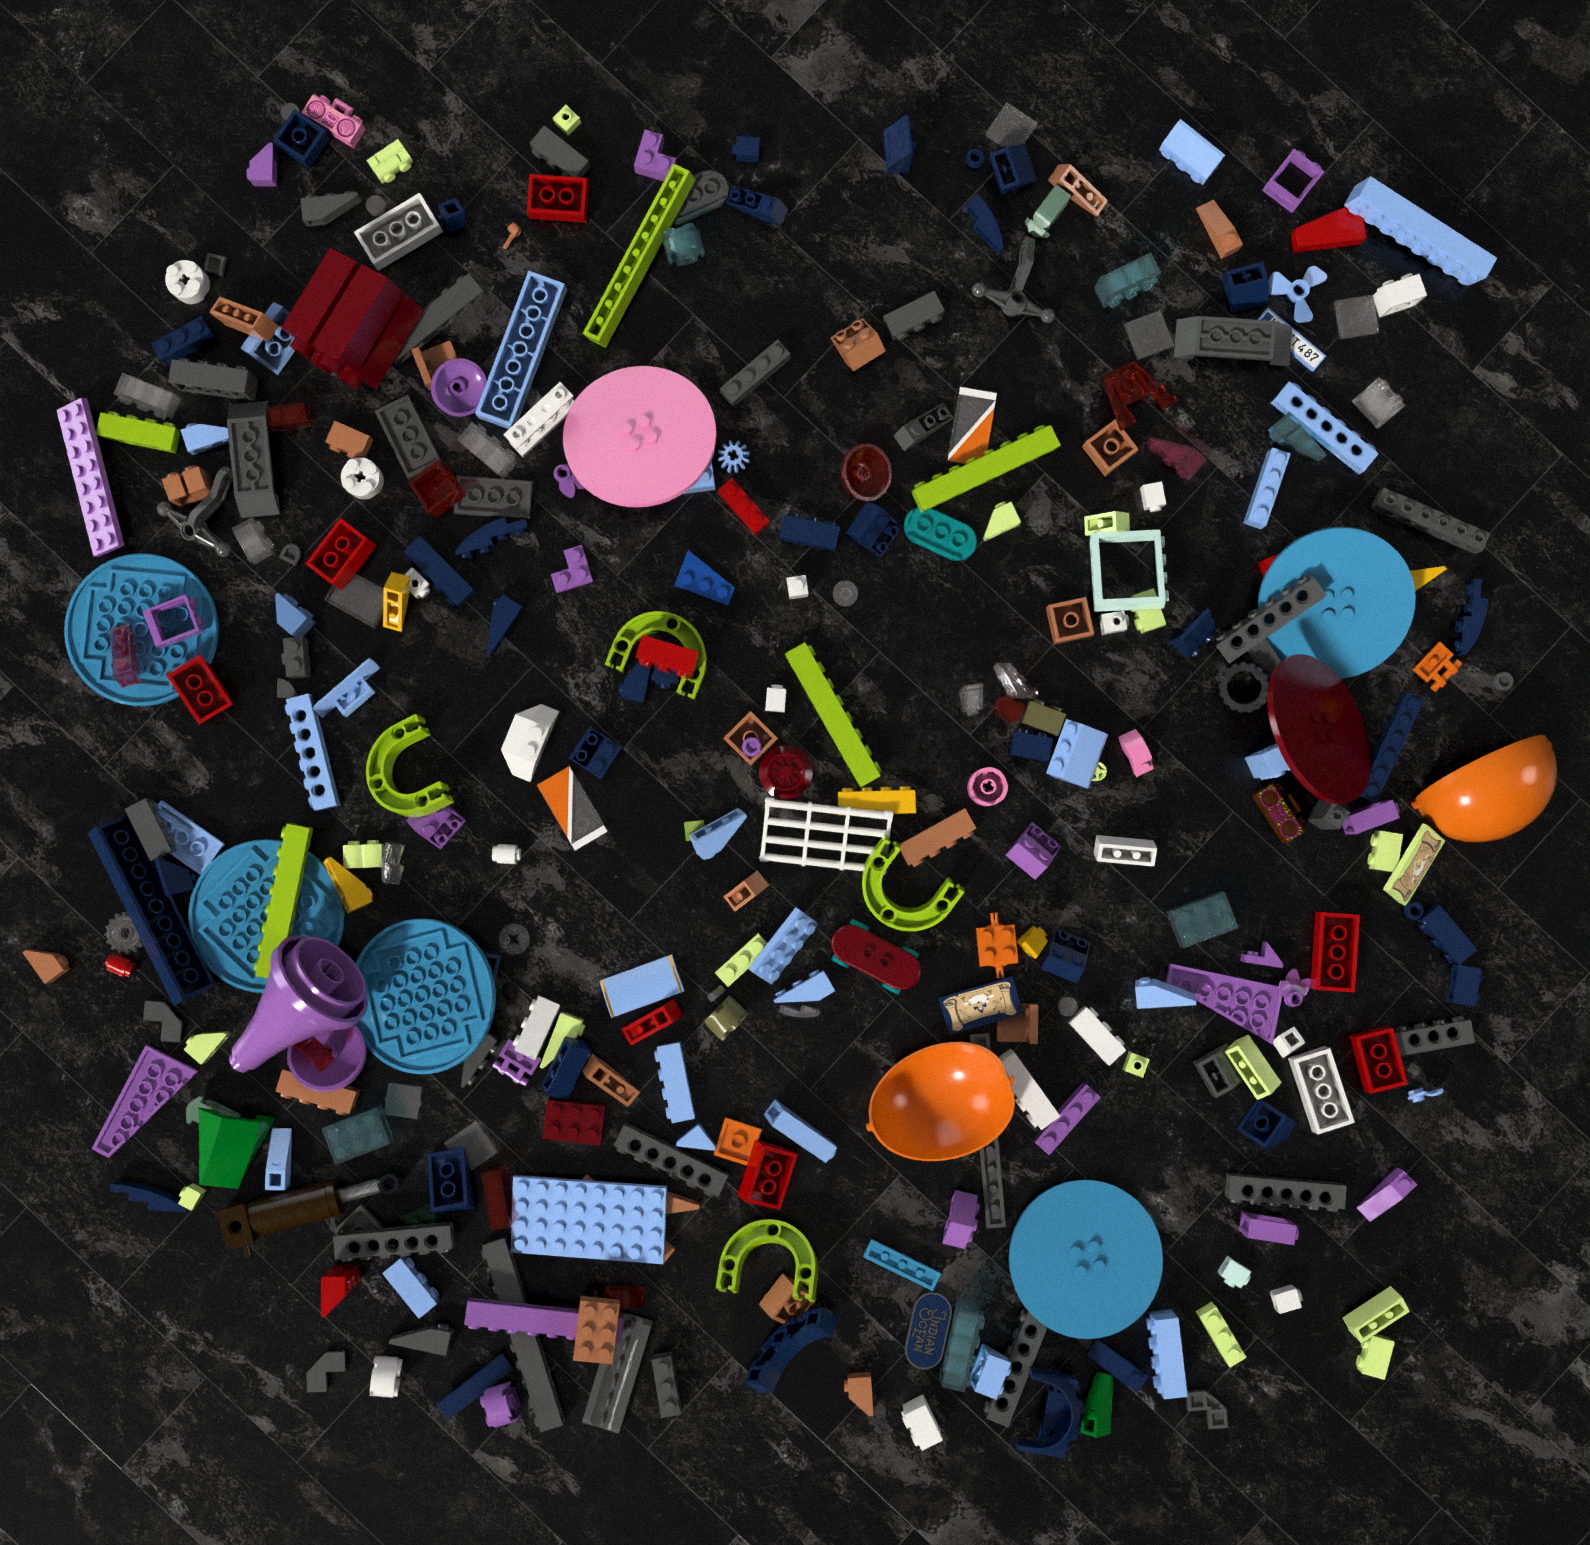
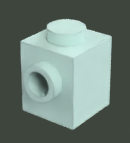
(1234, 1273)

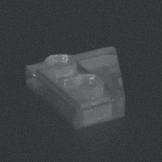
(1013, 681)

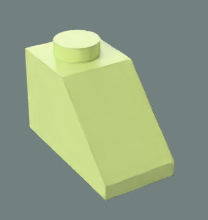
(1001, 520)
(1107, 522)
(205, 1045)

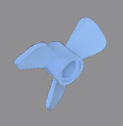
(1280, 285)

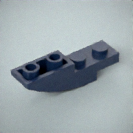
(483, 538)
(1470, 626)

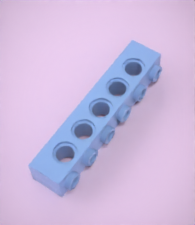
(1328, 439)
(293, 708)

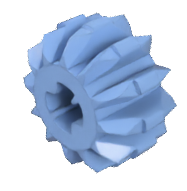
(726, 459)

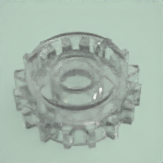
(117, 938)

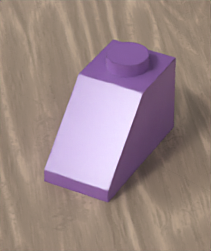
(263, 167)

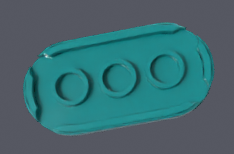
(940, 534)

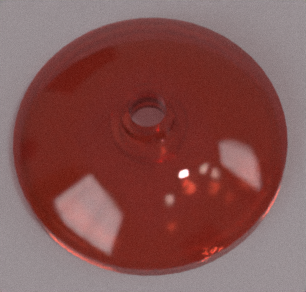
(874, 471)

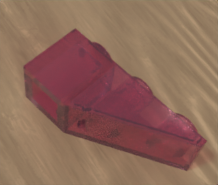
(1181, 457)
(124, 656)

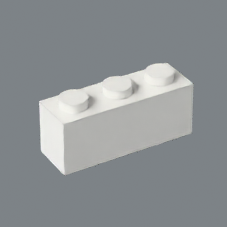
(1125, 850)
(536, 1027)
(1097, 1034)

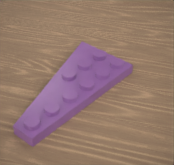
(1240, 1000)
(148, 1089)

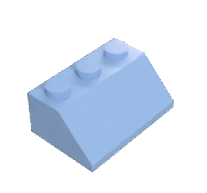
(1191, 152)
(276, 351)
(1077, 753)

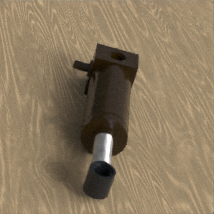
(293, 1209)

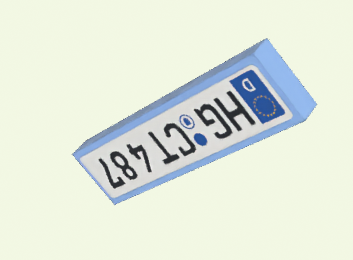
(1300, 347)

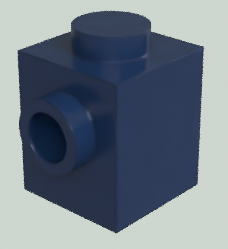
(747, 148)
(451, 215)
(664, 679)

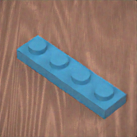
(902, 1264)

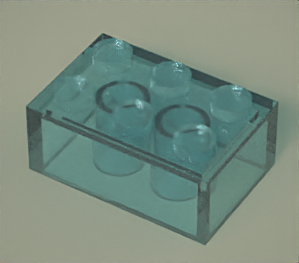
(1127, 281)
(1202, 919)
(357, 1134)

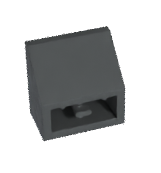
(1218, 1071)

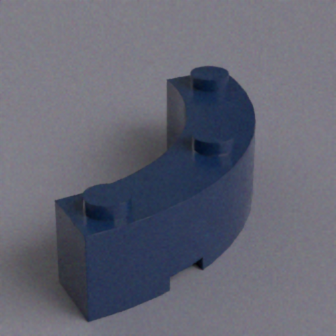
(785, 1345)

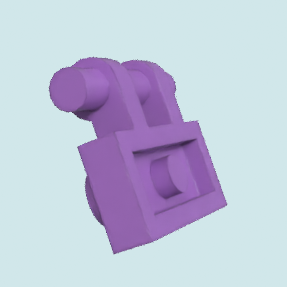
(521, 1061)

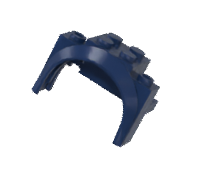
(1059, 1414)

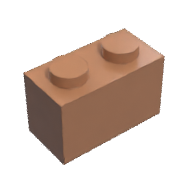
(348, 440)

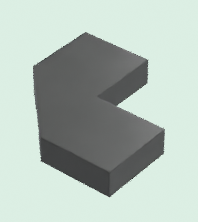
(171, 1024)
(318, 1375)
(1202, 1400)

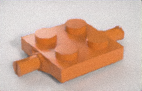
(997, 945)

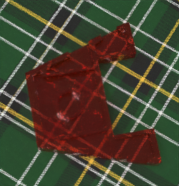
(1130, 385)

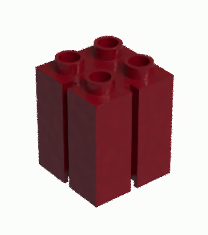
(351, 321)

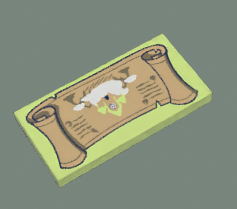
(1414, 864)

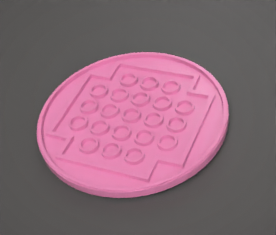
(639, 436)

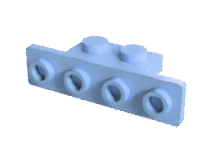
(350, 692)

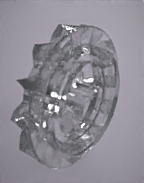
(523, 938)

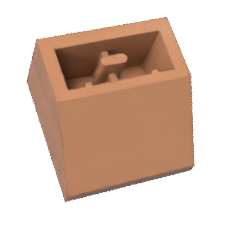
(858, 344)

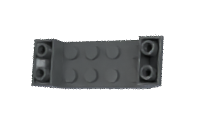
(1233, 339)
(251, 460)

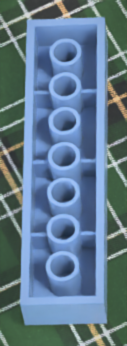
(1419, 231)
(521, 350)

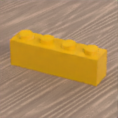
(898, 801)

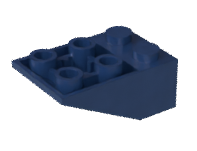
(899, 146)

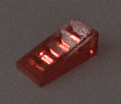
(322, 1059)

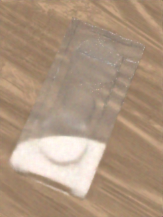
(253, 540)

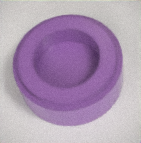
(751, 747)

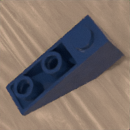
(758, 205)

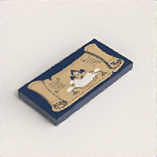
(981, 1005)

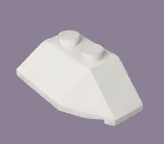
(528, 739)

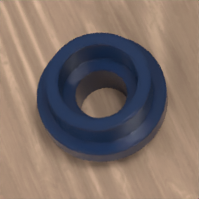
(975, 153)
(1419, 910)

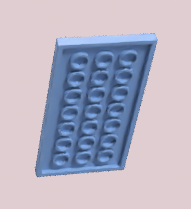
(588, 1219)

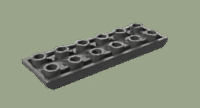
(615, 1382)

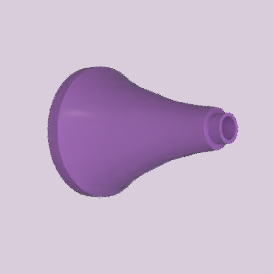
(307, 993)

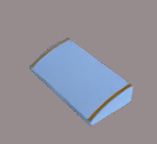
(641, 986)

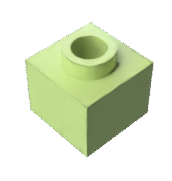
(569, 125)
(1129, 1063)
(191, 1196)

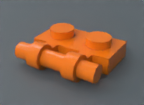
(1433, 662)

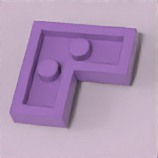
(578, 571)

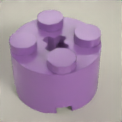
(501, 1405)

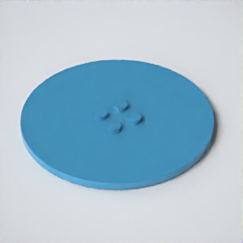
(116, 597)
(1365, 603)
(232, 902)
(425, 996)
(1085, 1259)

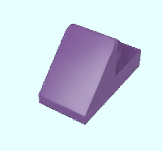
(1267, 957)

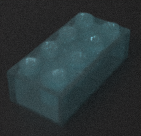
(960, 1346)

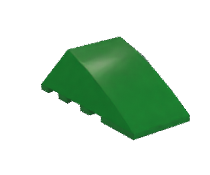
(228, 1146)

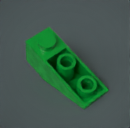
(1098, 1406)

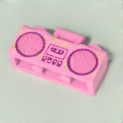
(339, 125)

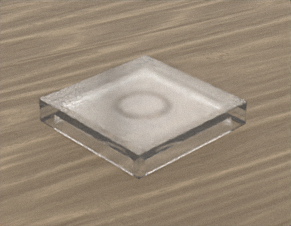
(1011, 127)
(1356, 317)
(1148, 335)
(476, 1143)

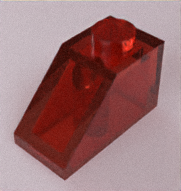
(629, 1296)

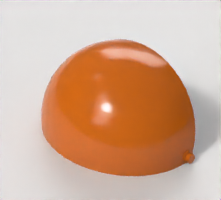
(1492, 793)
(942, 1102)

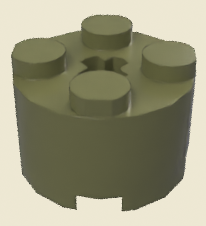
(725, 1017)

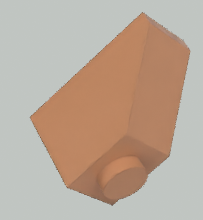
(746, 891)
(47, 964)
(860, 1390)

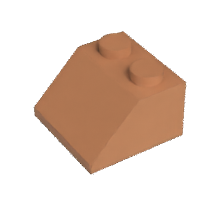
(779, 1301)

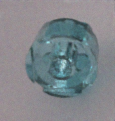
(683, 244)

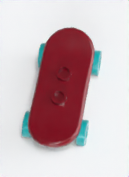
(876, 957)

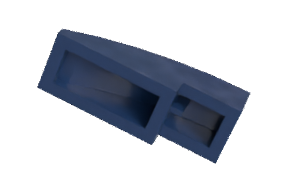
(985, 223)

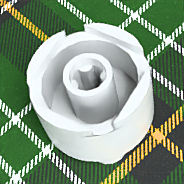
(190, 273)
(365, 488)
(384, 1376)

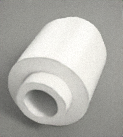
(506, 853)

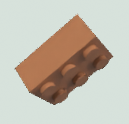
(596, 1330)

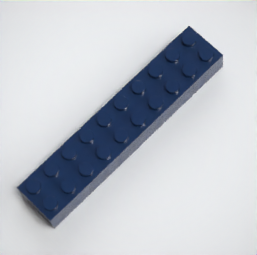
(151, 911)

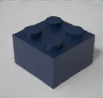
(301, 139)

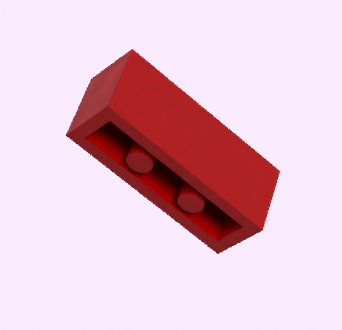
(743, 507)

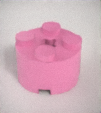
(997, 782)

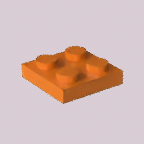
(736, 1140)

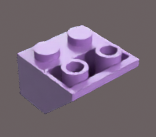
(437, 826)
(1033, 850)

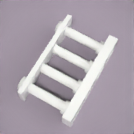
(540, 419)

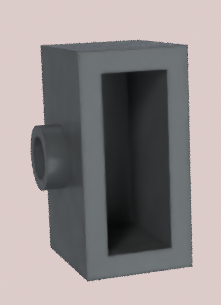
(296, 657)

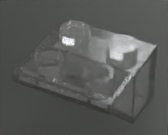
(1378, 402)

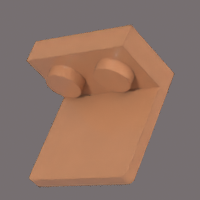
(431, 359)
(1020, 1027)

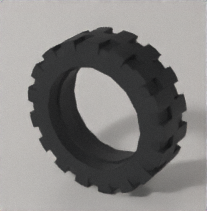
(1229, 698)

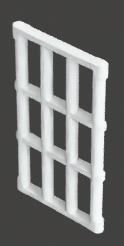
(846, 829)

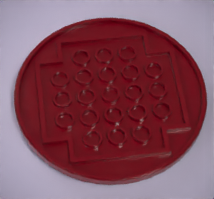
(1319, 729)

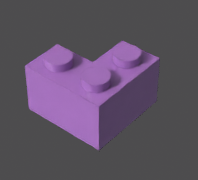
(649, 157)
(961, 1219)

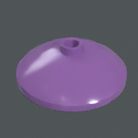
(471, 386)

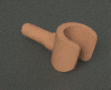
(515, 231)

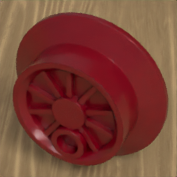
(785, 772)

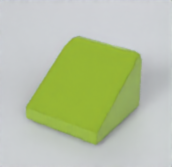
(691, 827)

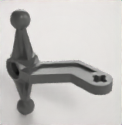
(1014, 300)
(194, 525)

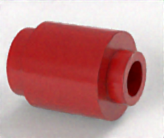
(120, 965)

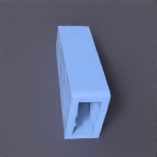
(800, 1131)

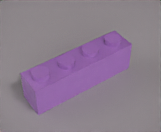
(1070, 1114)

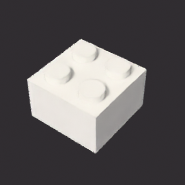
(1399, 294)
(922, 1422)

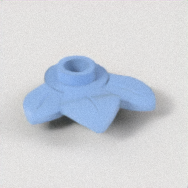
(1418, 1094)

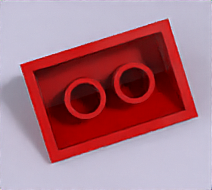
(337, 1284)

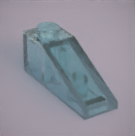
(1292, 435)

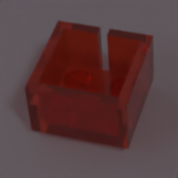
(437, 488)

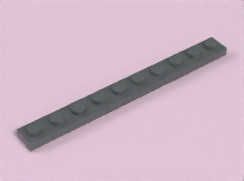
(991, 1166)

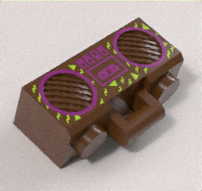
(1273, 805)

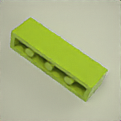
(138, 432)

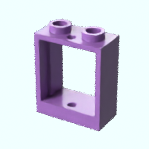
(1280, 194)
(155, 627)
(1371, 816)
(1268, 1228)

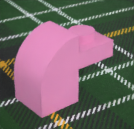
(1137, 752)

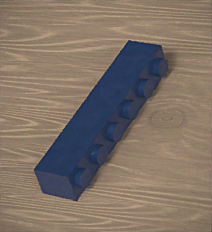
(1390, 744)

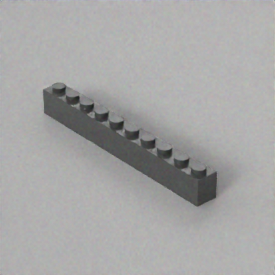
(528, 1348)

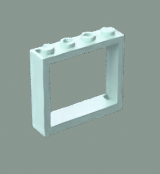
(1128, 603)

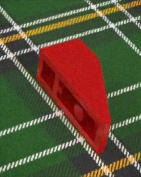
(652, 1022)

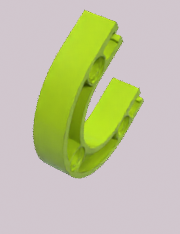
(657, 622)
(380, 768)
(903, 917)
(757, 1234)

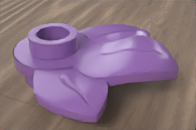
(568, 483)
(1293, 988)

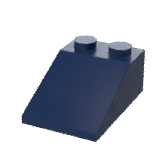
(1197, 631)
(450, 1182)

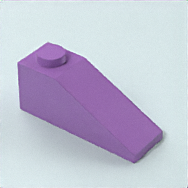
(1386, 1194)

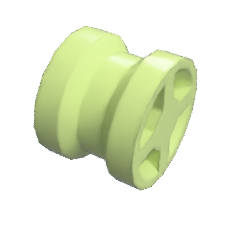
(1100, 772)

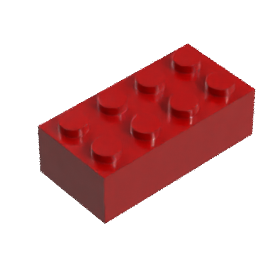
(1335, 951)

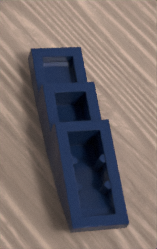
(155, 1197)
(474, 1386)

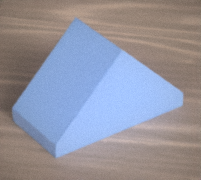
(696, 1138)

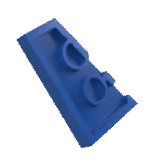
(703, 581)

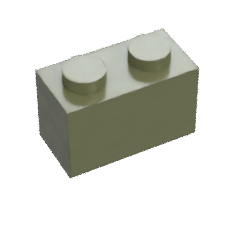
(1043, 718)

